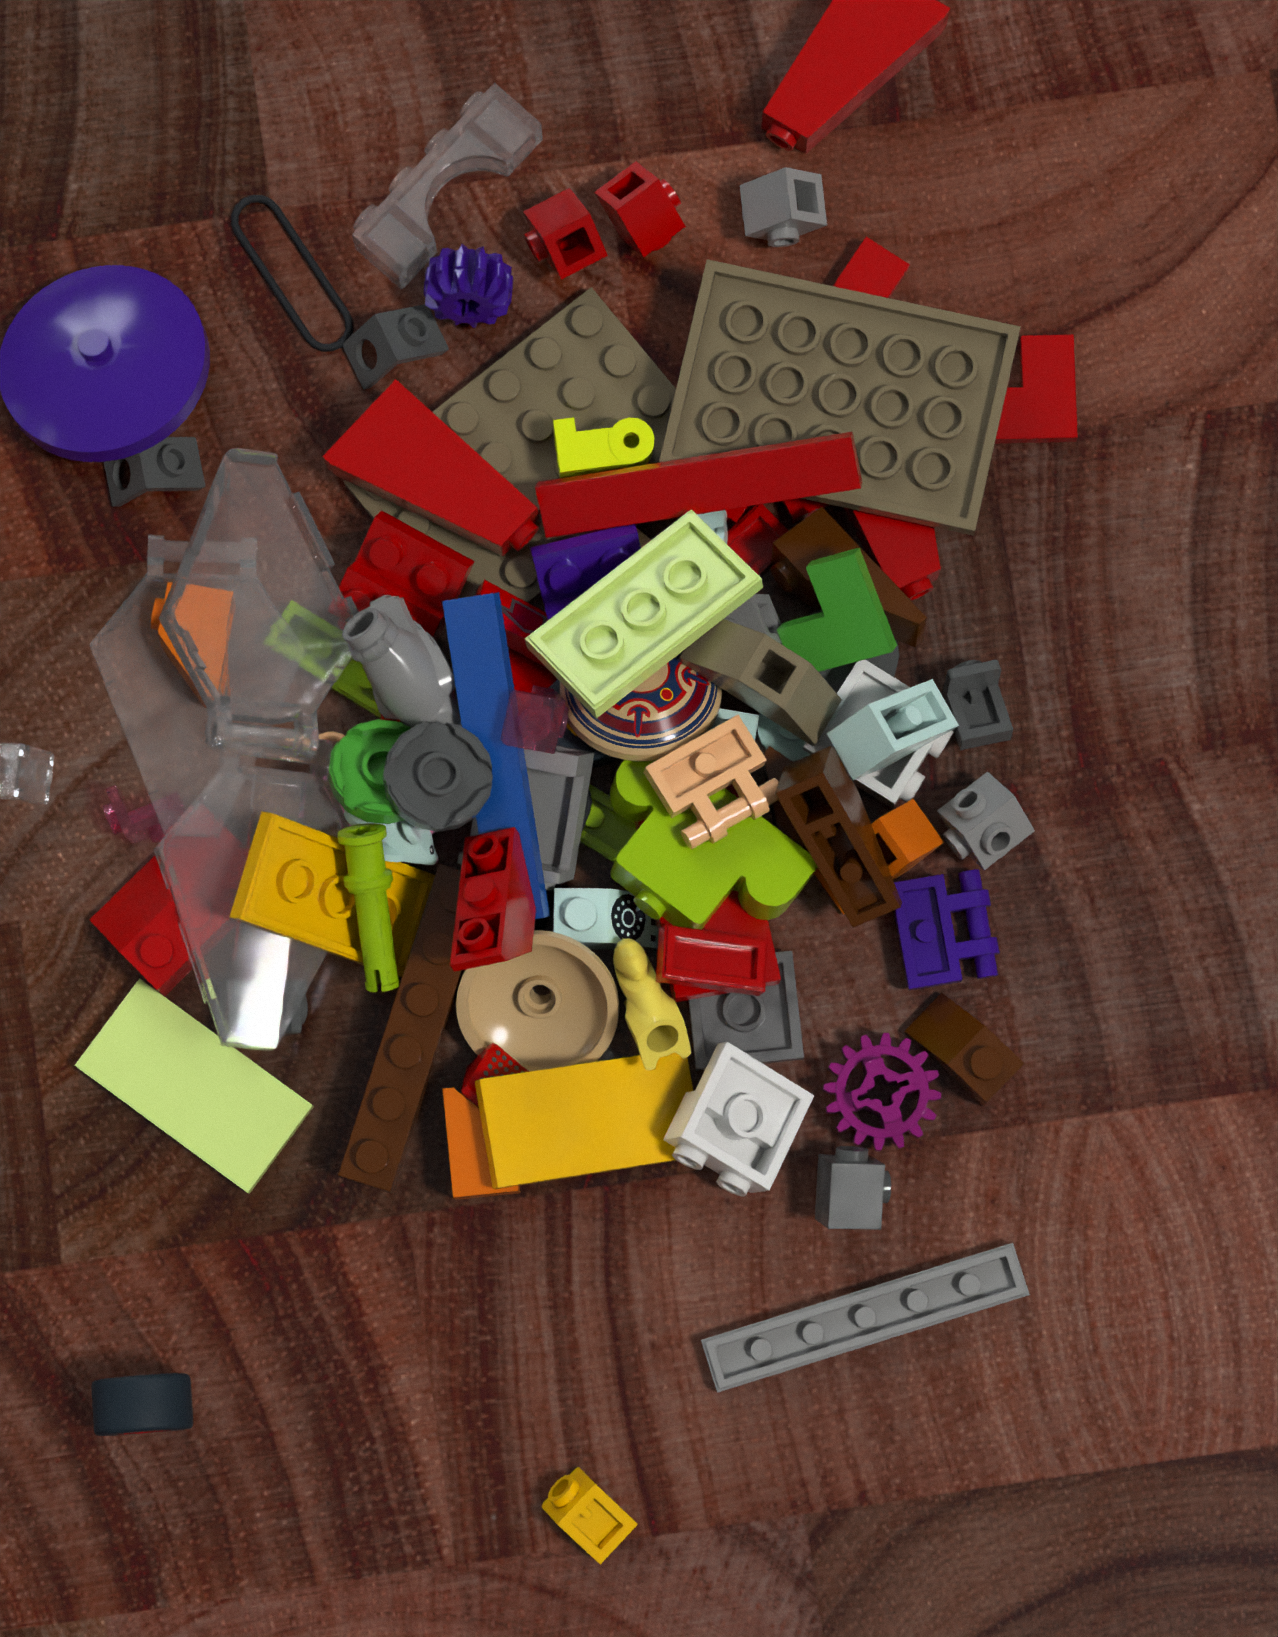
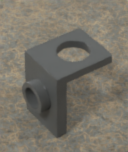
(398, 339)
(164, 467)

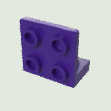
(577, 563)

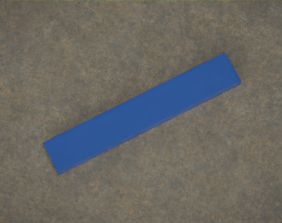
(483, 693)

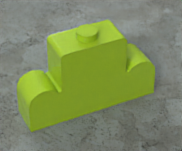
(693, 883)

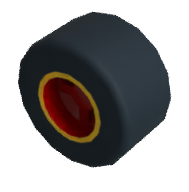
(142, 1404)

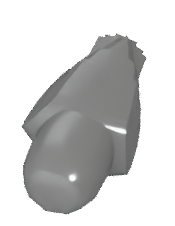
(402, 664)

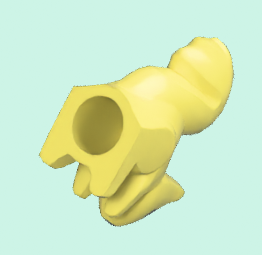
(649, 1010)

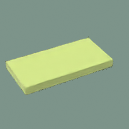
(643, 613)
(193, 1086)

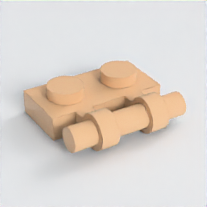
(706, 767)

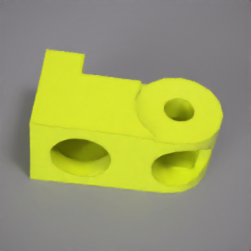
(603, 449)

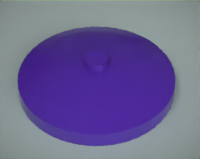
(104, 363)

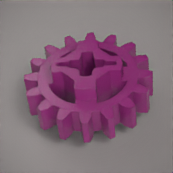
(873, 1068)

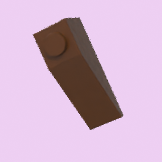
(821, 537)
(838, 834)

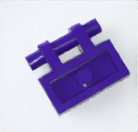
(928, 935)

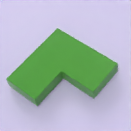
(852, 616)

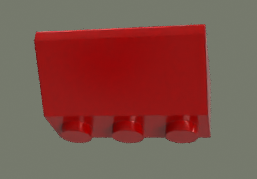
(145, 928)

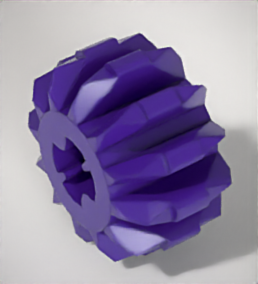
(468, 286)

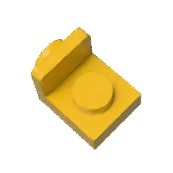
(588, 1514)

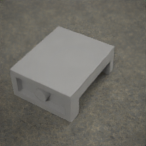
(559, 801)

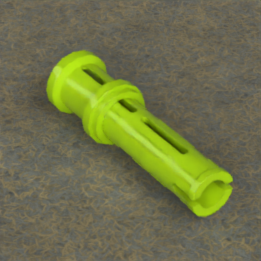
(368, 882)

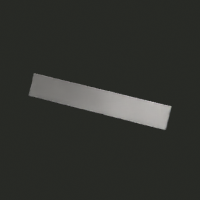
(865, 1317)

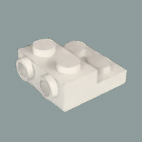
(900, 779)
(738, 1121)

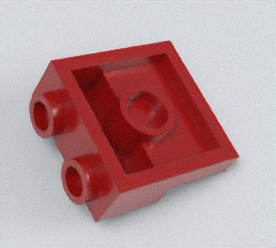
(406, 565)

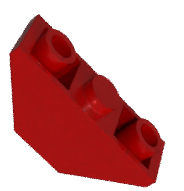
(493, 902)

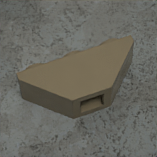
(765, 678)

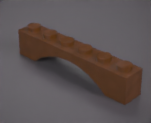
(408, 1046)

